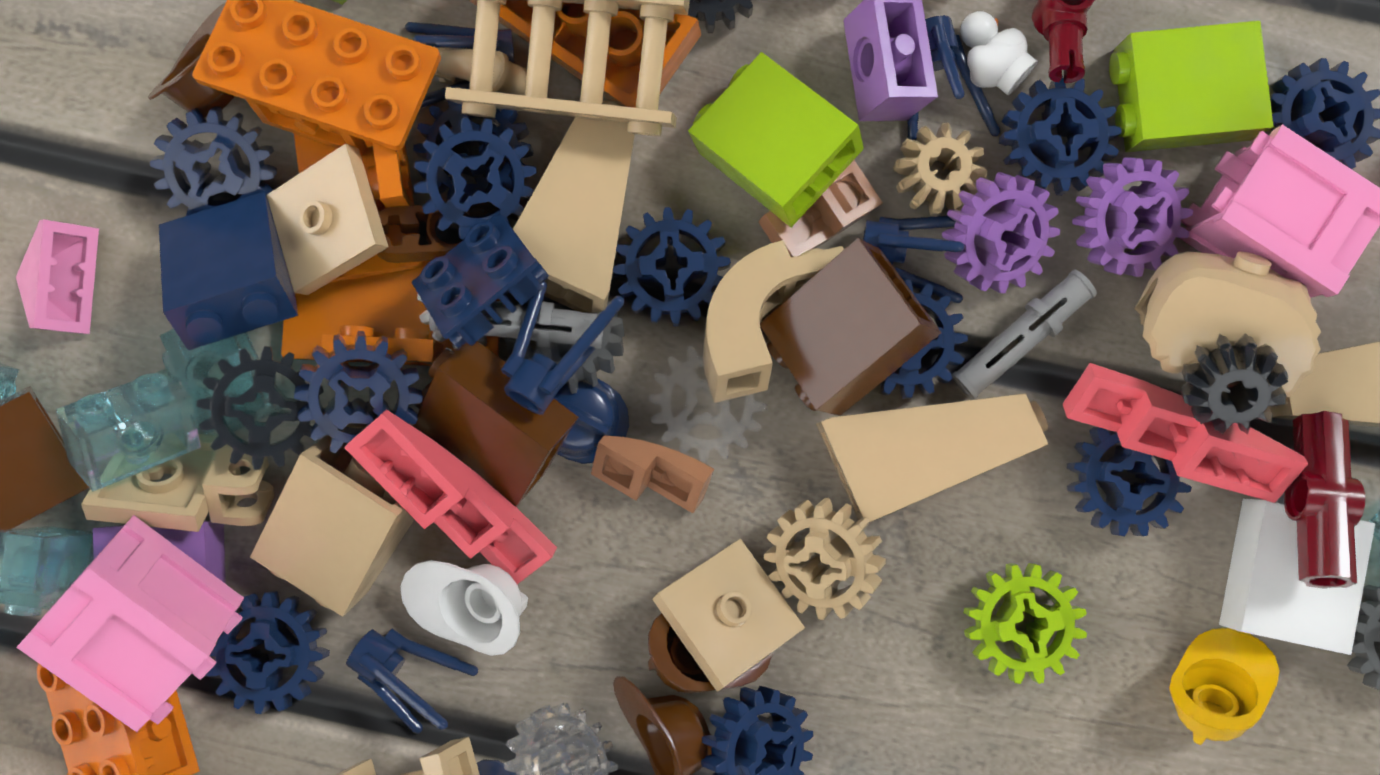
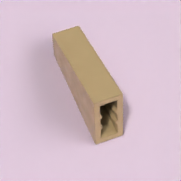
(578, 212)
(1340, 383)
(921, 450)

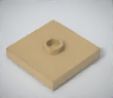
(327, 220)
(728, 614)

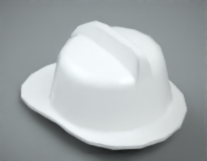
(465, 605)

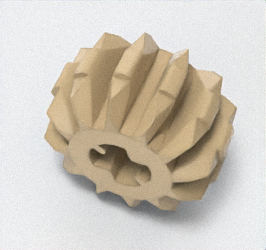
(956, 157)

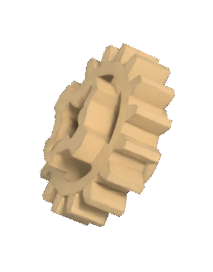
(824, 558)

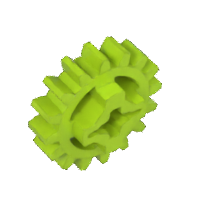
(1047, 620)

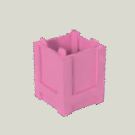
(1291, 208)
(135, 625)

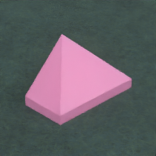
(59, 277)

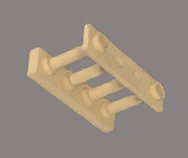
(642, 120)

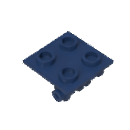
(474, 276)

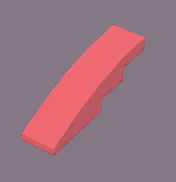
(1164, 427)
(453, 496)

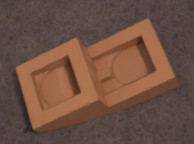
(834, 211)
(638, 464)

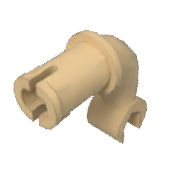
(507, 77)

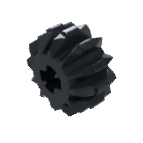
(1258, 385)

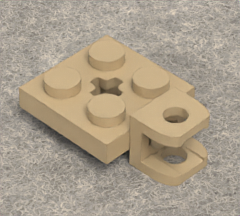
(199, 484)

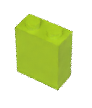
(1191, 86)
(776, 138)

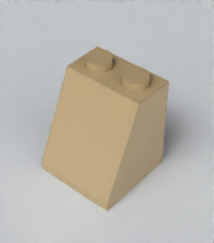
(331, 528)

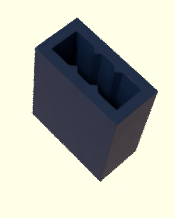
(224, 272)

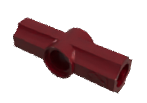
(1325, 501)

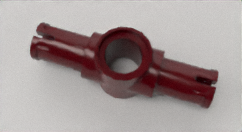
(1064, 27)

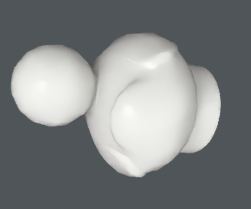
(995, 57)

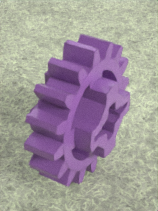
(1124, 218)
(1001, 232)

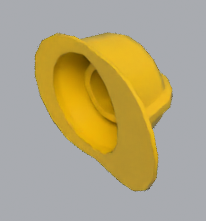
(1223, 684)

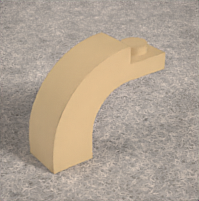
(750, 291)

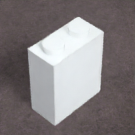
(1265, 587)

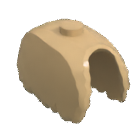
(1212, 294)

